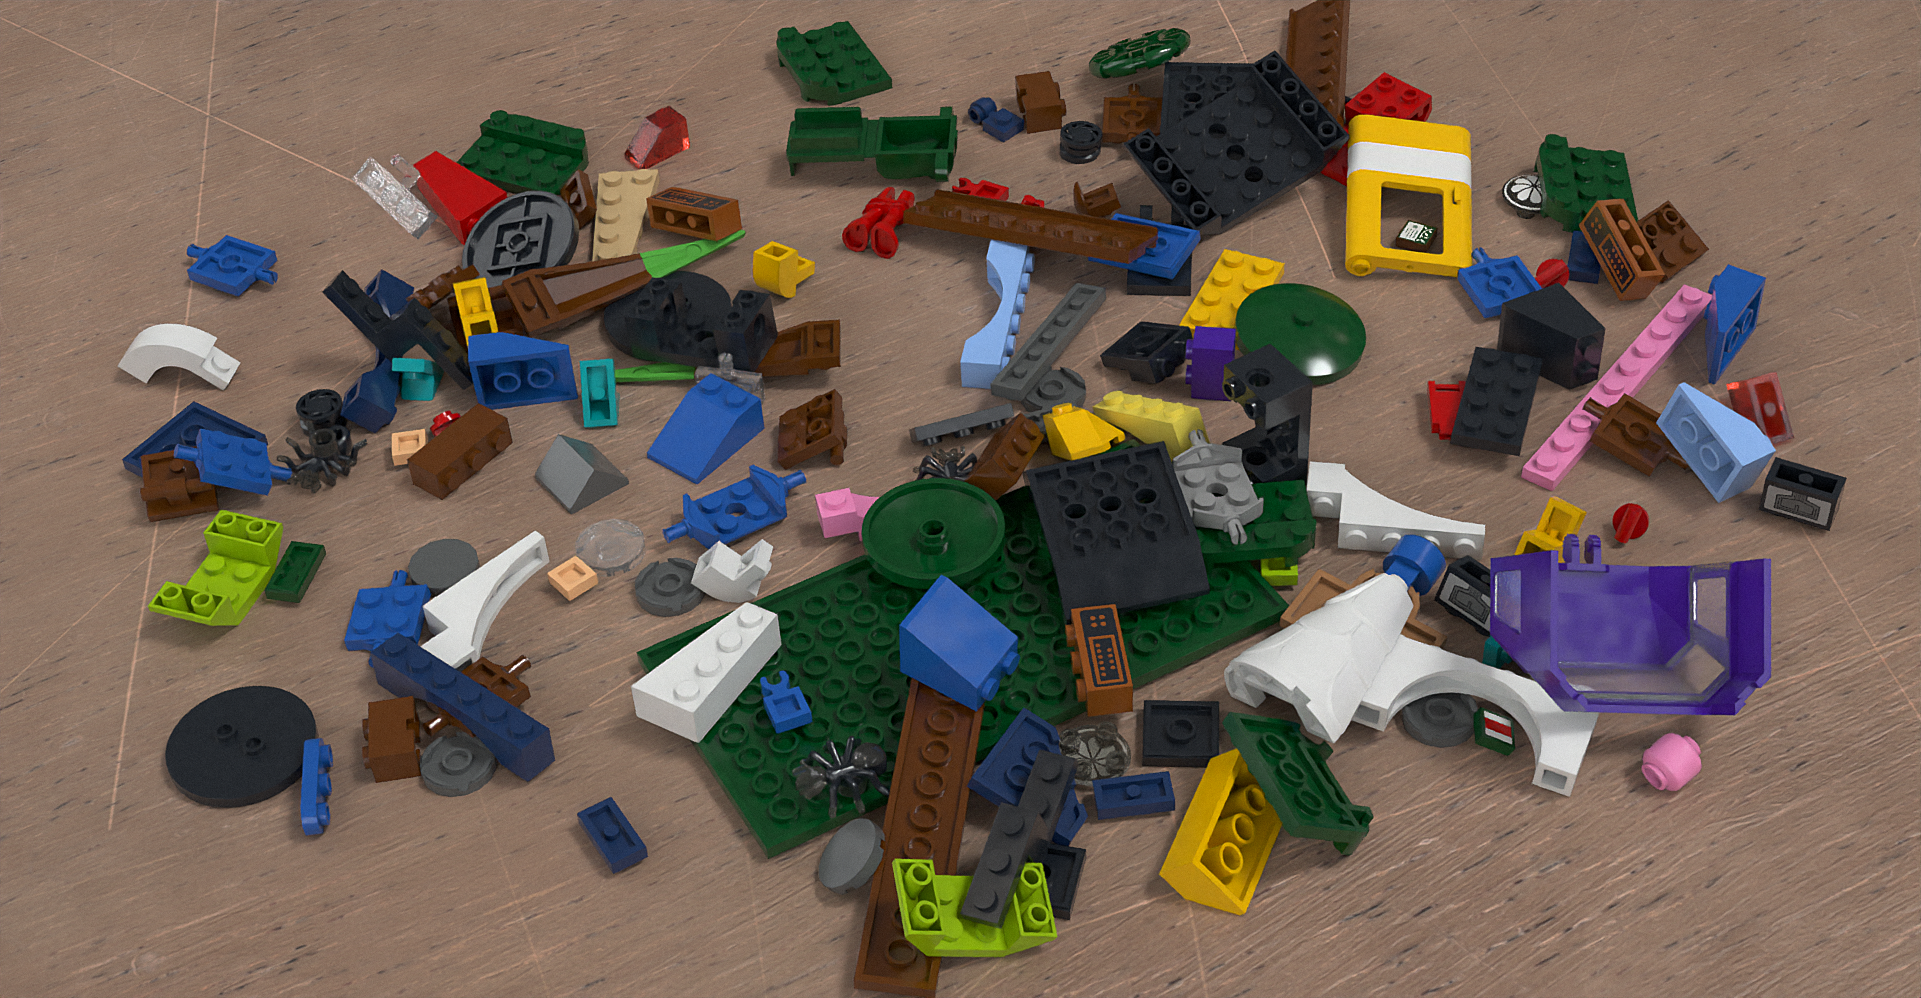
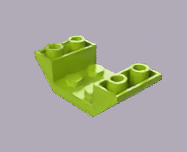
(230, 577)
(933, 919)

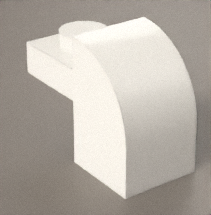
(732, 576)

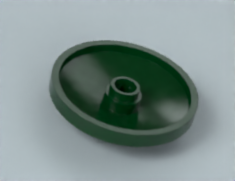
(1306, 326)
(933, 531)

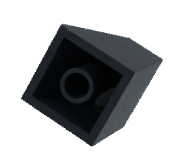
(1558, 330)

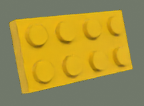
(1227, 286)

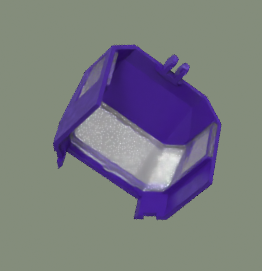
(1634, 633)

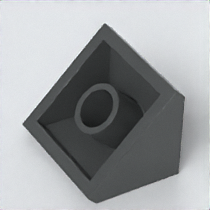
(578, 474)

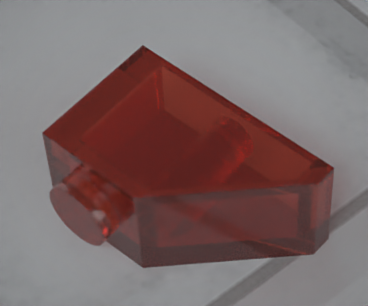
(658, 138)
(1763, 403)

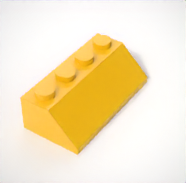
(1223, 838)

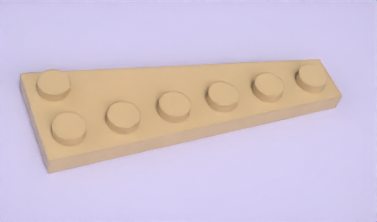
(622, 211)

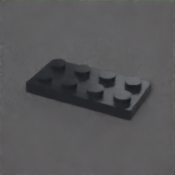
(1497, 401)

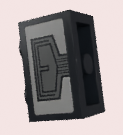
(1802, 493)
(1467, 593)

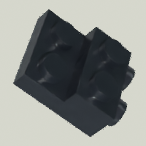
(1149, 351)

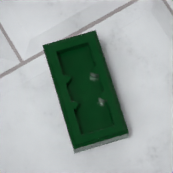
(295, 572)

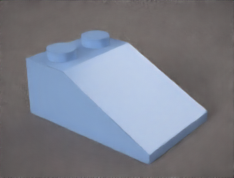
(1715, 442)

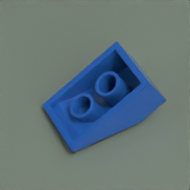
(1730, 316)
(519, 370)
(707, 428)

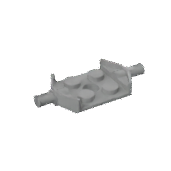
(1219, 470)

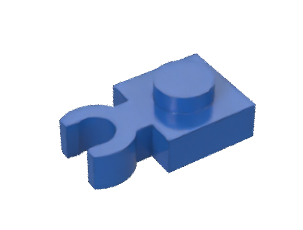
(785, 705)

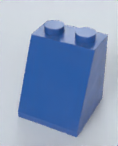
(956, 645)

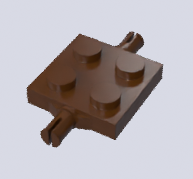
(1130, 115)
(442, 286)
(1632, 435)
(495, 678)

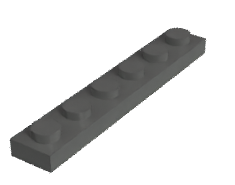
(1048, 342)

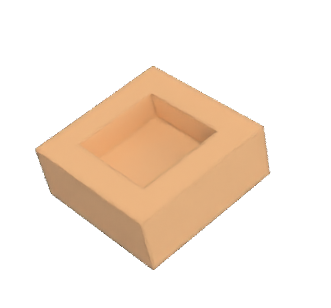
(406, 444)
(572, 578)

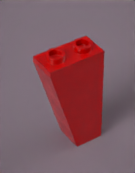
(456, 193)

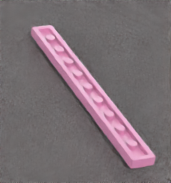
(1626, 376)

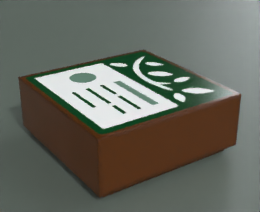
(1416, 236)

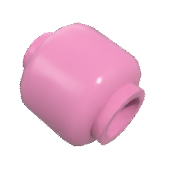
(1671, 762)

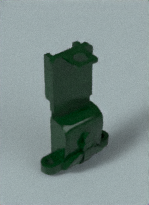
(900, 145)

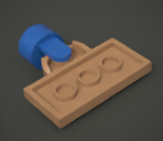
(1412, 559)

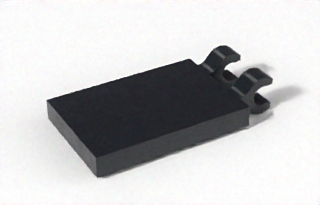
(1147, 284)

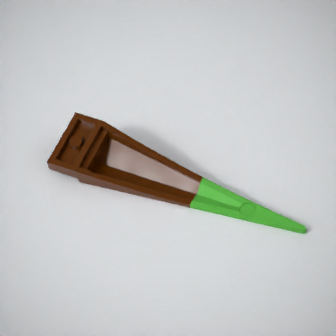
(568, 293)
(792, 353)

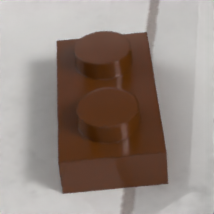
(579, 197)

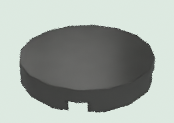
(1056, 388)
(442, 564)
(667, 588)
(1440, 719)
(457, 774)
(851, 856)

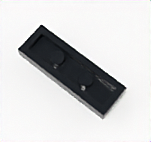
(961, 425)

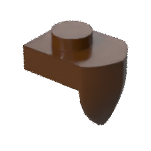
(1097, 202)

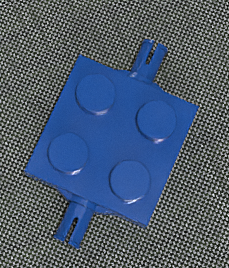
(232, 265)
(1495, 281)
(233, 462)
(387, 611)

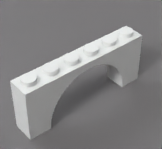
(1424, 670)

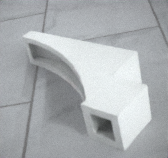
(1376, 522)
(468, 608)

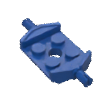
(757, 497)

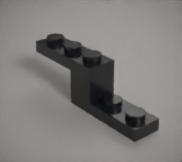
(401, 331)
(1019, 837)

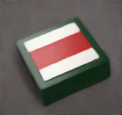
(1494, 731)

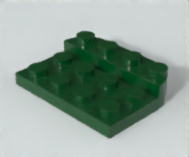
(831, 63)
(526, 153)
(1579, 178)
(1280, 531)
(1298, 780)

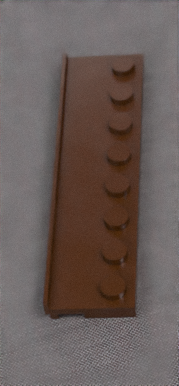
(1319, 51)
(1033, 226)

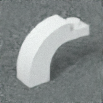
(178, 347)

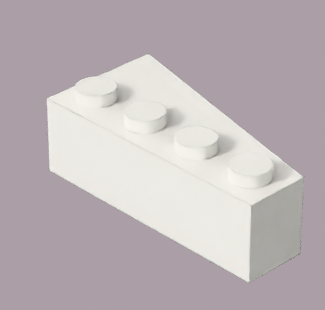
(708, 674)

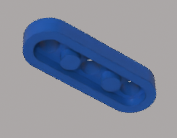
(315, 786)

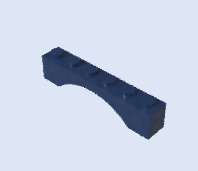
(373, 395)
(509, 733)

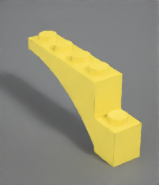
(1152, 419)

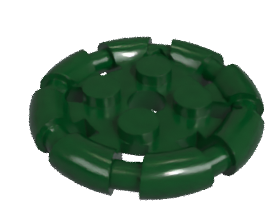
(1146, 51)

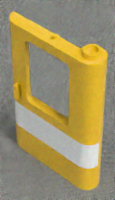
(1414, 159)

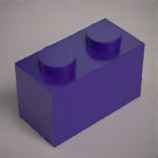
(1209, 352)

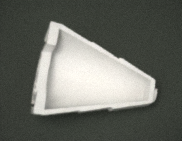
(1326, 656)

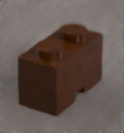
(1040, 102)
(391, 738)

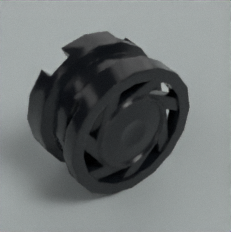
(1080, 143)
(322, 408)

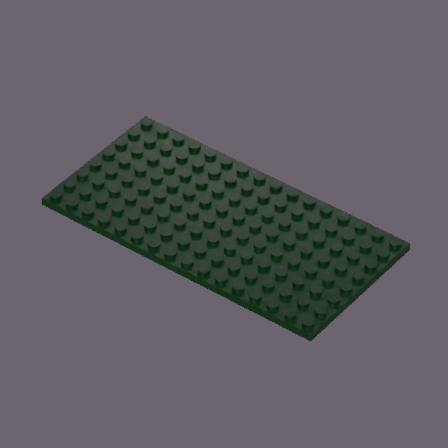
(846, 659)

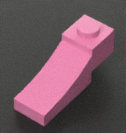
(842, 512)

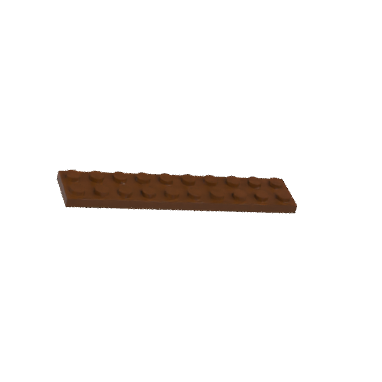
(921, 822)

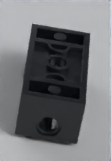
(667, 333)
(1280, 404)

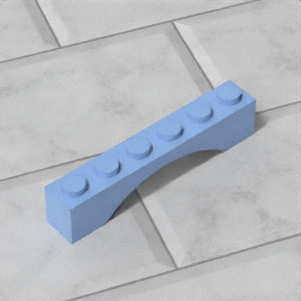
(990, 348)

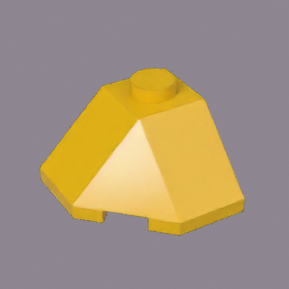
(1078, 433)

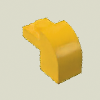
(780, 269)
(475, 307)
(1556, 522)

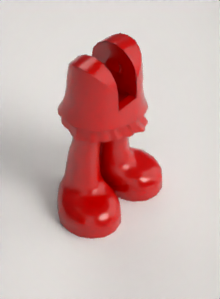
(878, 222)

